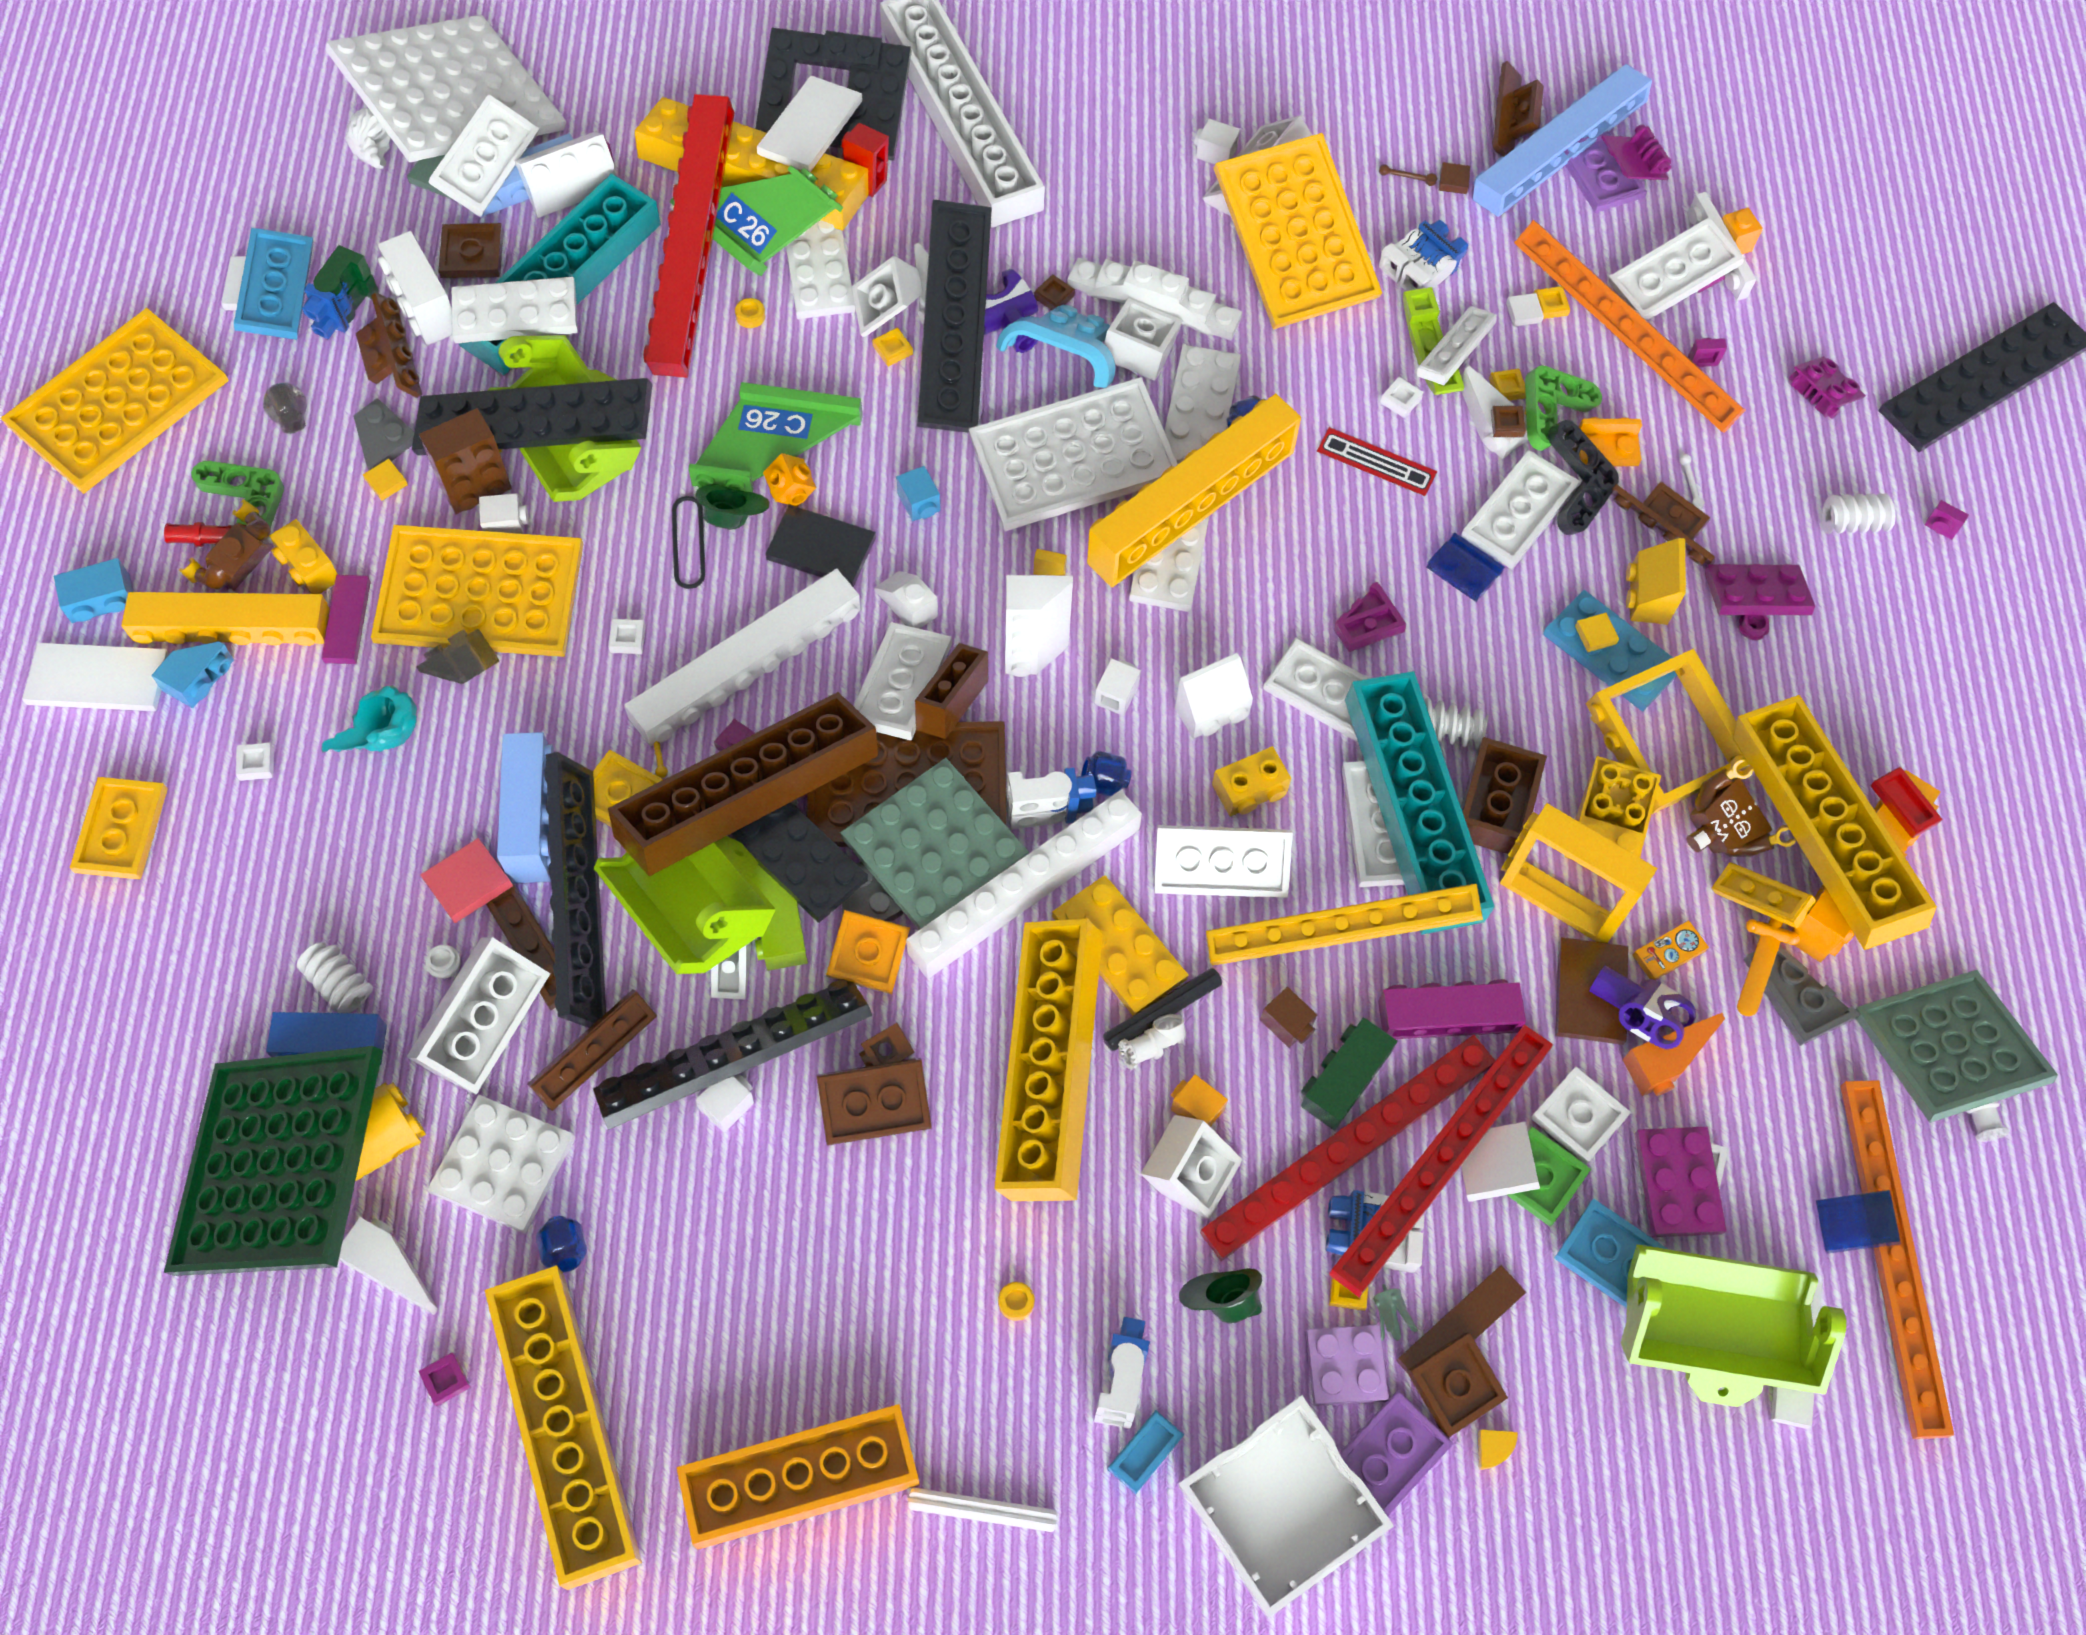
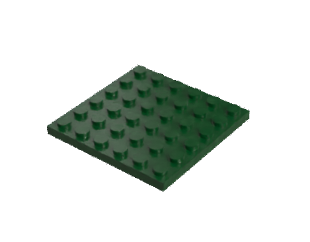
(275, 1163)

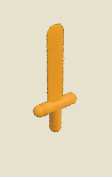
(1770, 938)

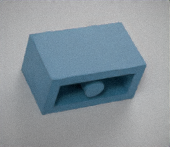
(93, 590)

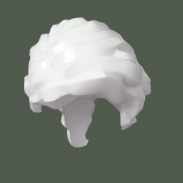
(368, 138)

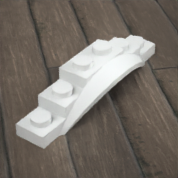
(1158, 290)

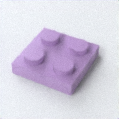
(1346, 1365)

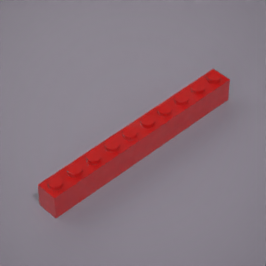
(690, 236)

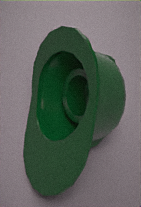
(729, 507)
(1227, 1294)

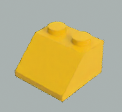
(1657, 582)

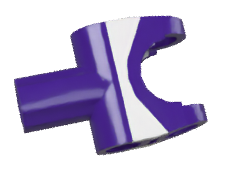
(1010, 305)
(1644, 1006)

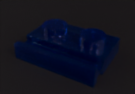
(1465, 567)
(1858, 1222)

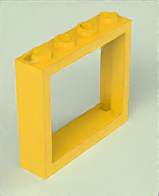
(1706, 700)
(1588, 850)

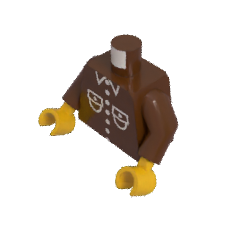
(235, 553)
(1730, 818)

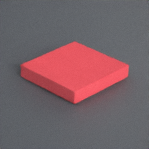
(466, 880)

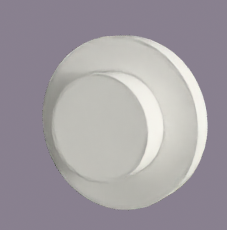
(443, 961)

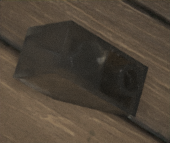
(461, 660)

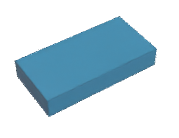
(1145, 1452)

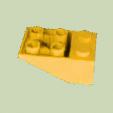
(1619, 803)

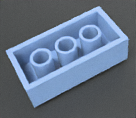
(522, 808)

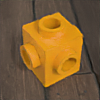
(789, 480)

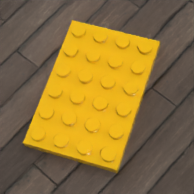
(1297, 230)
(114, 400)
(458, 579)

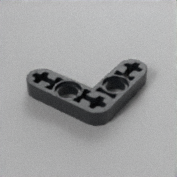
(1592, 474)

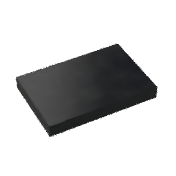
(820, 544)

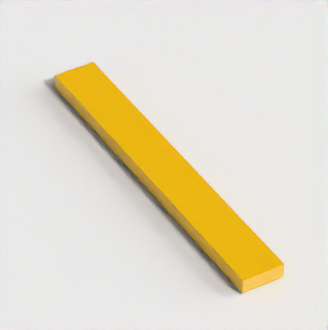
(1344, 924)

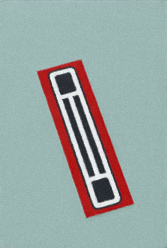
(1377, 461)

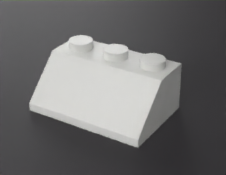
(565, 172)

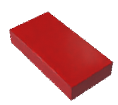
(1906, 802)

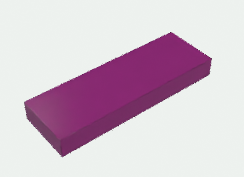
(346, 619)

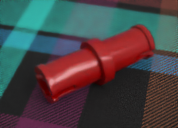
(197, 534)

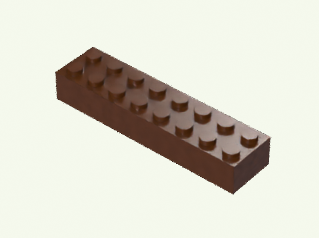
(742, 783)

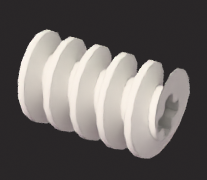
(1858, 512)
(1456, 724)
(334, 977)

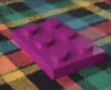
(1759, 589)
(1680, 1182)

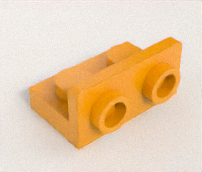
(1614, 438)

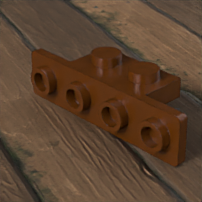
(1517, 109)
(386, 347)
(1671, 515)

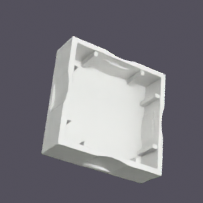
(1285, 1507)

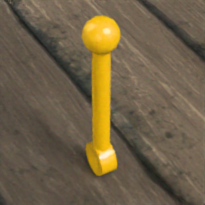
(661, 771)

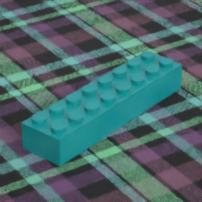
(582, 246)
(1414, 789)

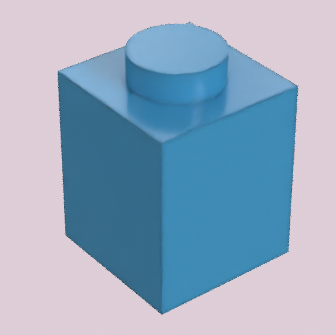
(918, 493)

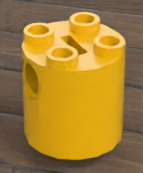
(388, 1129)

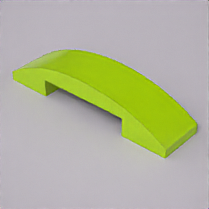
(1425, 333)

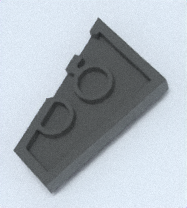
(1802, 1001)

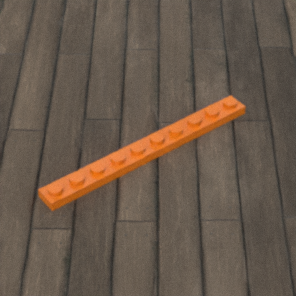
(1630, 327)
(1898, 1266)

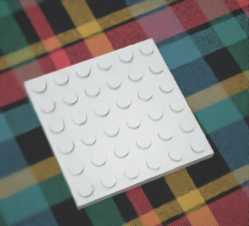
(433, 79)

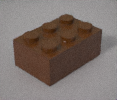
(465, 460)
(1501, 793)

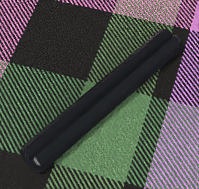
(1168, 1004)

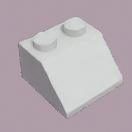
(885, 293)
(1142, 338)
(1214, 696)
(1192, 1165)

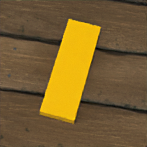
(1763, 894)

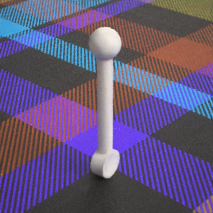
(1685, 460)

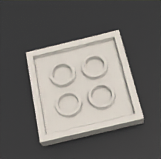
(501, 1163)

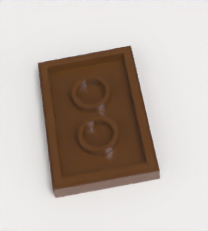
(1577, 1009)
(873, 1101)

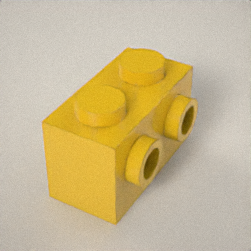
(305, 558)
(1251, 782)

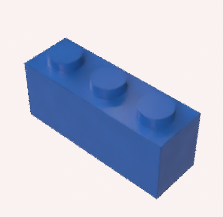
(318, 1032)

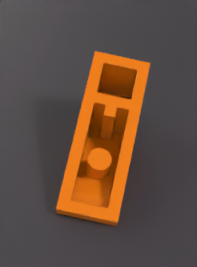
(1658, 1068)

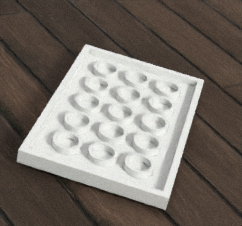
(1072, 453)

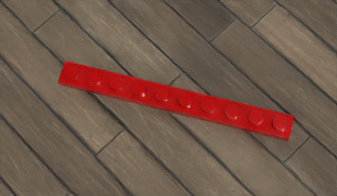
(1346, 1148)
(1440, 1162)

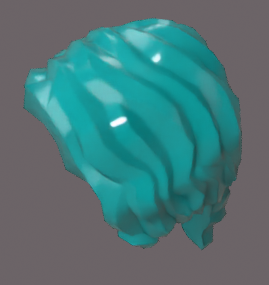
(381, 723)

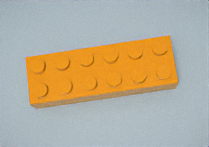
(1824, 926)
(797, 1476)

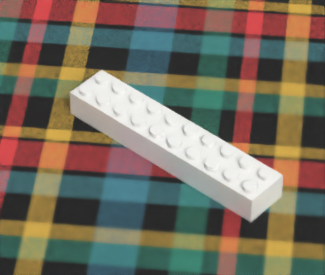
(964, 110)

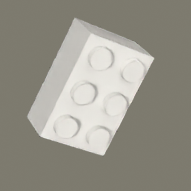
(417, 287)

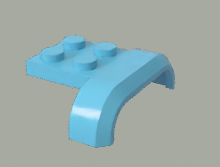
(1070, 332)

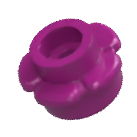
(1760, 622)

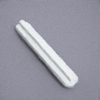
(982, 1509)

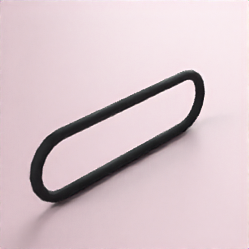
(675, 542)

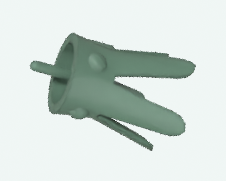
(1387, 1304)

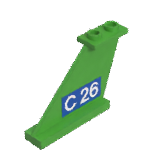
(769, 214)
(768, 424)

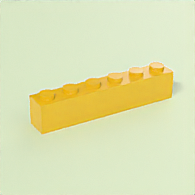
(226, 618)

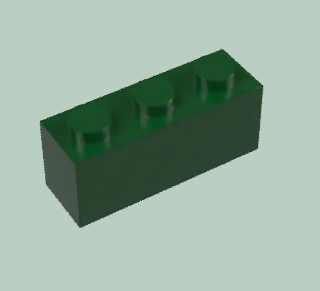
(1347, 1072)

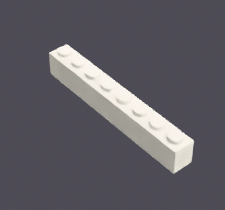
(743, 658)
(1023, 884)

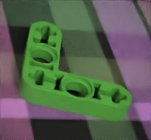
(1544, 387)
(250, 489)

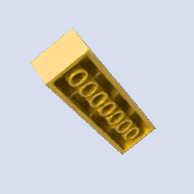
(660, 143)
(1192, 490)
(1834, 823)
(1049, 1061)
(562, 1428)

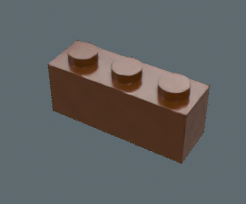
(951, 690)

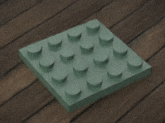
(933, 843)
(1954, 1045)

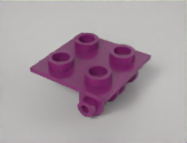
(1639, 155)
(1832, 386)

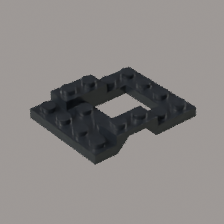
(875, 71)

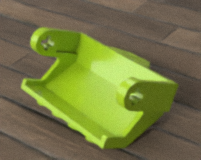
(571, 469)
(696, 907)
(1729, 1324)

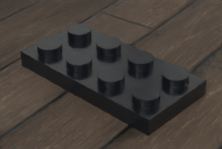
(802, 860)

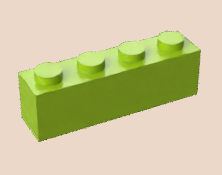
(783, 939)

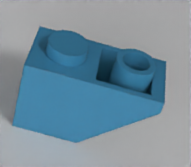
(192, 671)

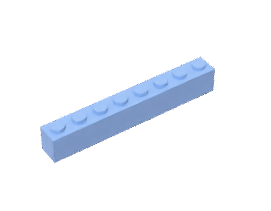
(1544, 153)

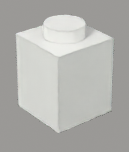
(1216, 142)
(503, 514)
(1117, 686)
(726, 1101)

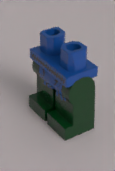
(338, 291)

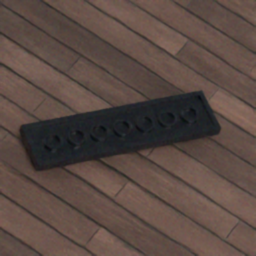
(954, 316)
(1985, 377)
(547, 413)
(574, 891)
(730, 1052)

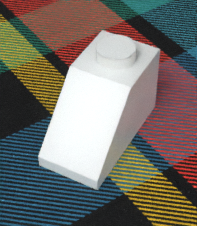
(909, 599)
(730, 976)

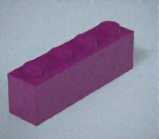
(1452, 1009)

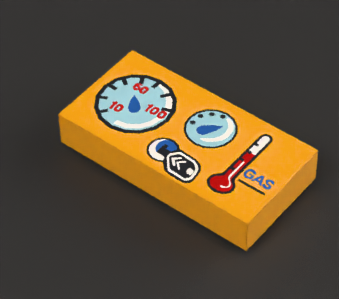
(1670, 951)

